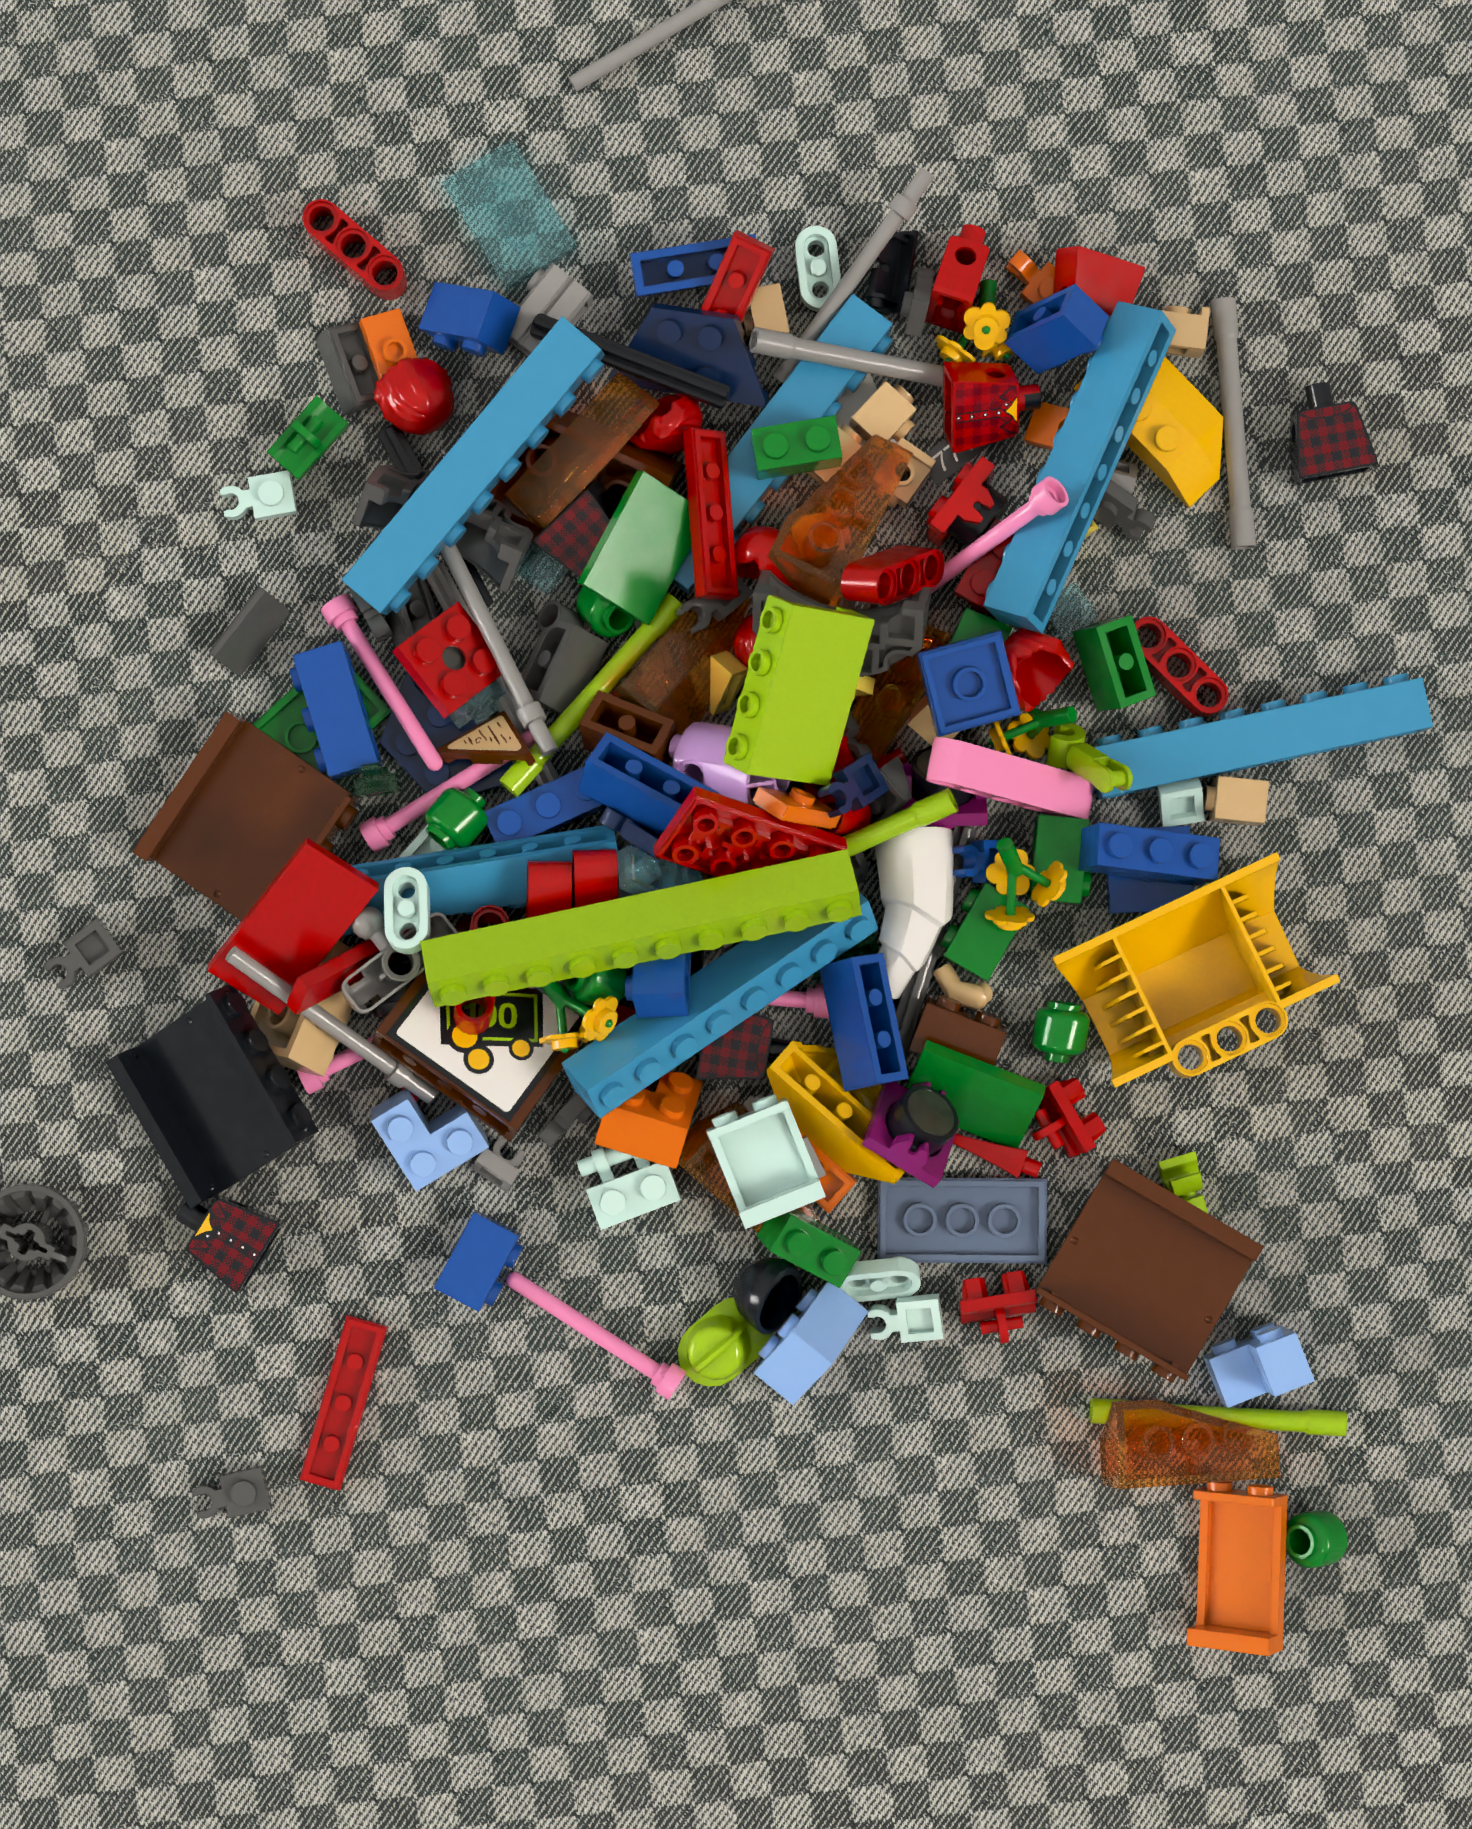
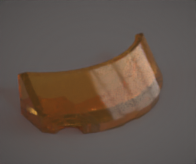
(582, 450)

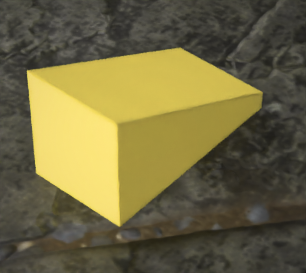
(725, 681)

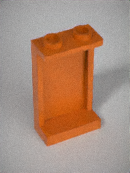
(1240, 1569)

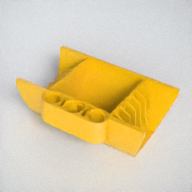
(1190, 973)

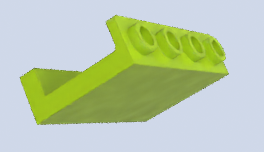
(798, 691)

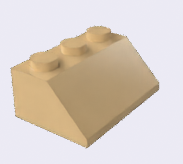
(295, 1038)

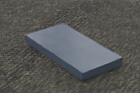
(963, 1220)

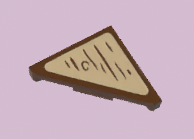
(488, 744)

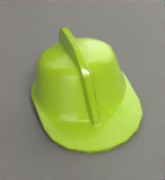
(719, 1345)

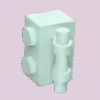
(629, 1194)

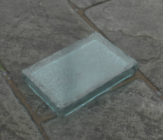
(509, 215)

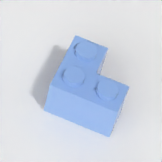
(424, 1147)
(809, 1341)
(1257, 1365)

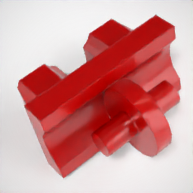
(1061, 1122)
(1016, 1300)

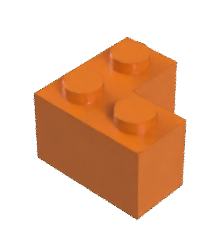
(653, 1122)

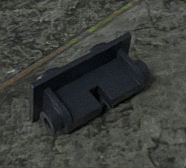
(893, 276)

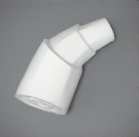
(916, 896)

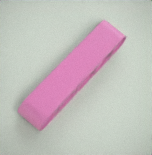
(1008, 779)

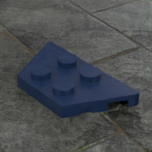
(703, 344)
(440, 733)

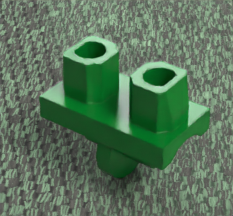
(308, 438)

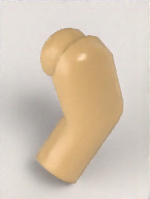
(969, 994)

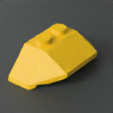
(1178, 435)
(827, 1114)

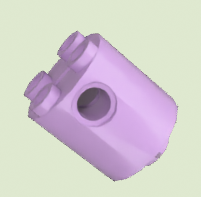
(701, 756)

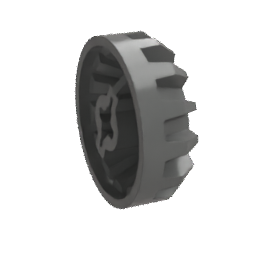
(31, 1284)

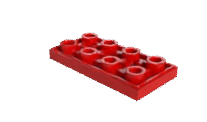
(735, 837)
(296, 920)

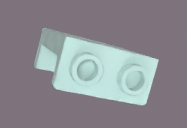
(764, 1160)

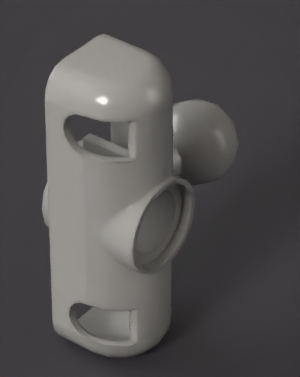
(377, 975)

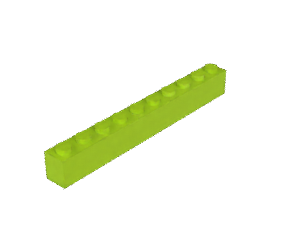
(641, 928)

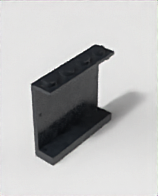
(212, 1096)

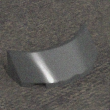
(491, 539)
(895, 633)

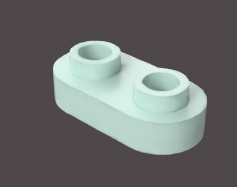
(817, 270)
(406, 912)
(882, 1279)

